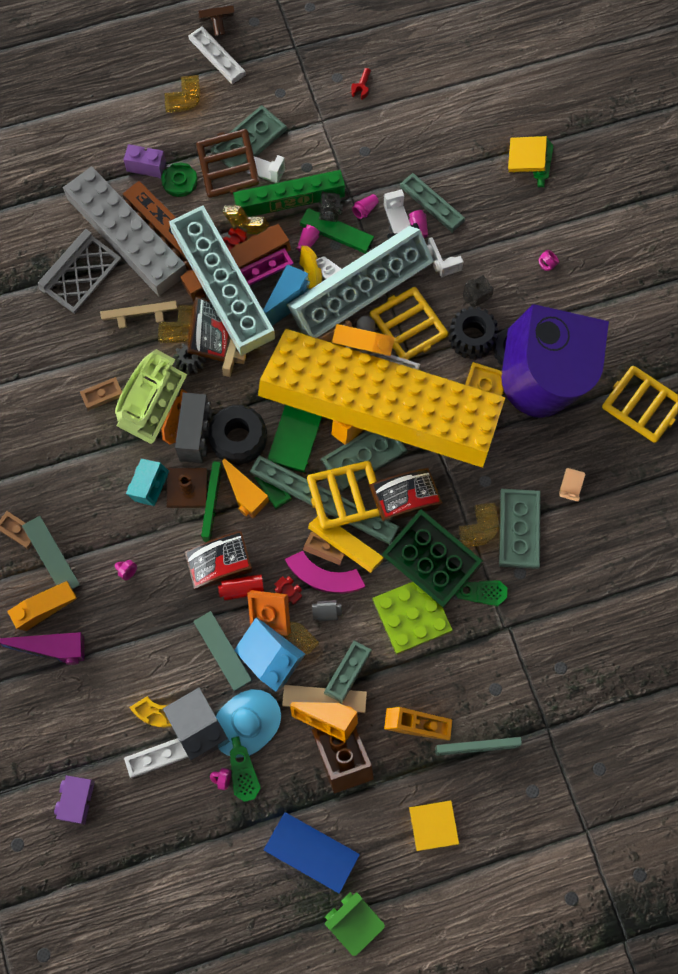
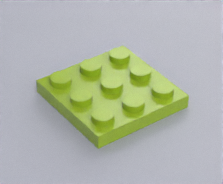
(410, 617)

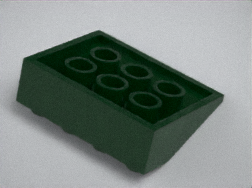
(432, 558)

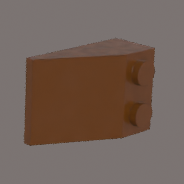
(343, 761)

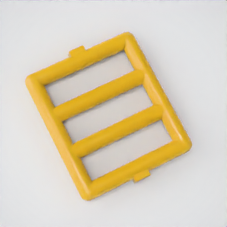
(423, 305)
(623, 415)
(330, 476)

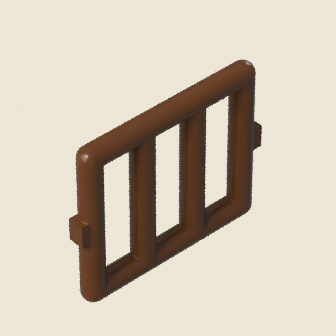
(205, 160)

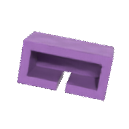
(144, 162)
(73, 799)

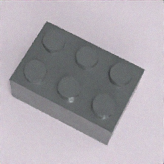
(193, 428)

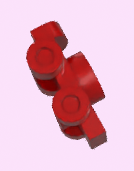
(237, 237)
(284, 586)

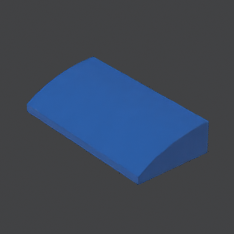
(311, 852)

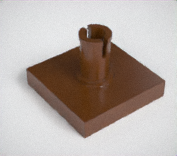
(216, 16)
(187, 487)

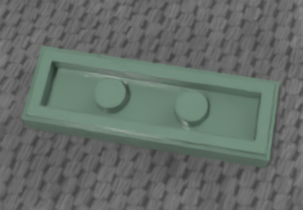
(347, 671)

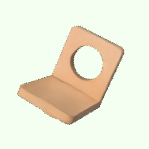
(572, 484)

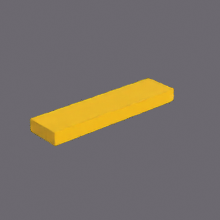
(348, 545)

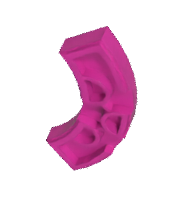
(321, 579)

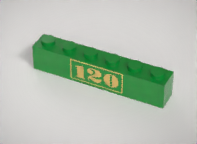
(289, 193)

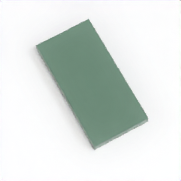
(262, 130)
(365, 447)
(519, 528)

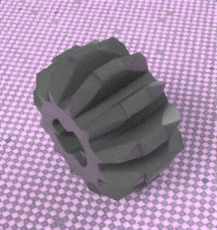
(184, 364)

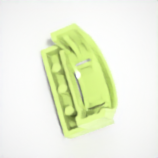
(140, 391)

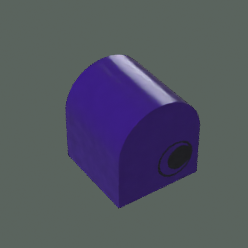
(552, 359)

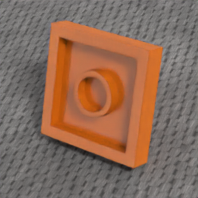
(271, 609)

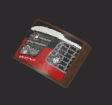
(206, 332)
(405, 494)
(218, 560)

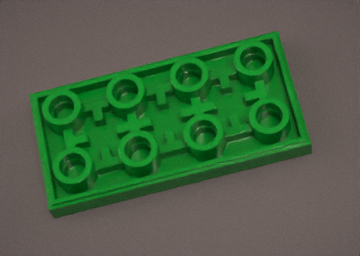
(294, 438)

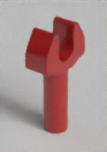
(361, 85)

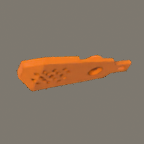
(170, 425)

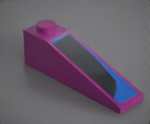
(59, 647)

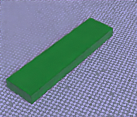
(338, 231)
(211, 501)

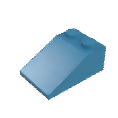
(289, 287)
(268, 654)

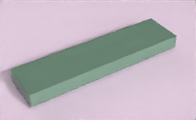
(432, 202)
(50, 552)
(222, 651)
(478, 746)

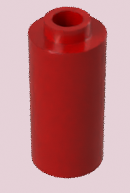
(239, 587)

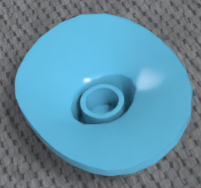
(252, 717)

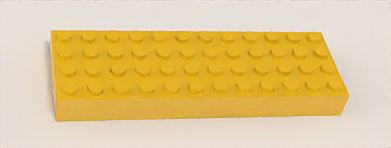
(382, 397)

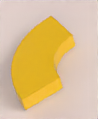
(309, 264)
(151, 713)

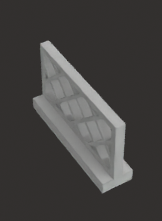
(65, 263)

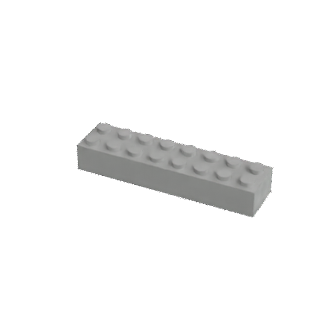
(125, 231)

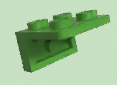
(354, 923)

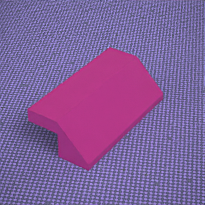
(266, 266)

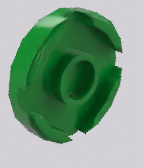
(179, 179)

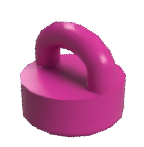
(549, 258)
(126, 569)
(223, 778)

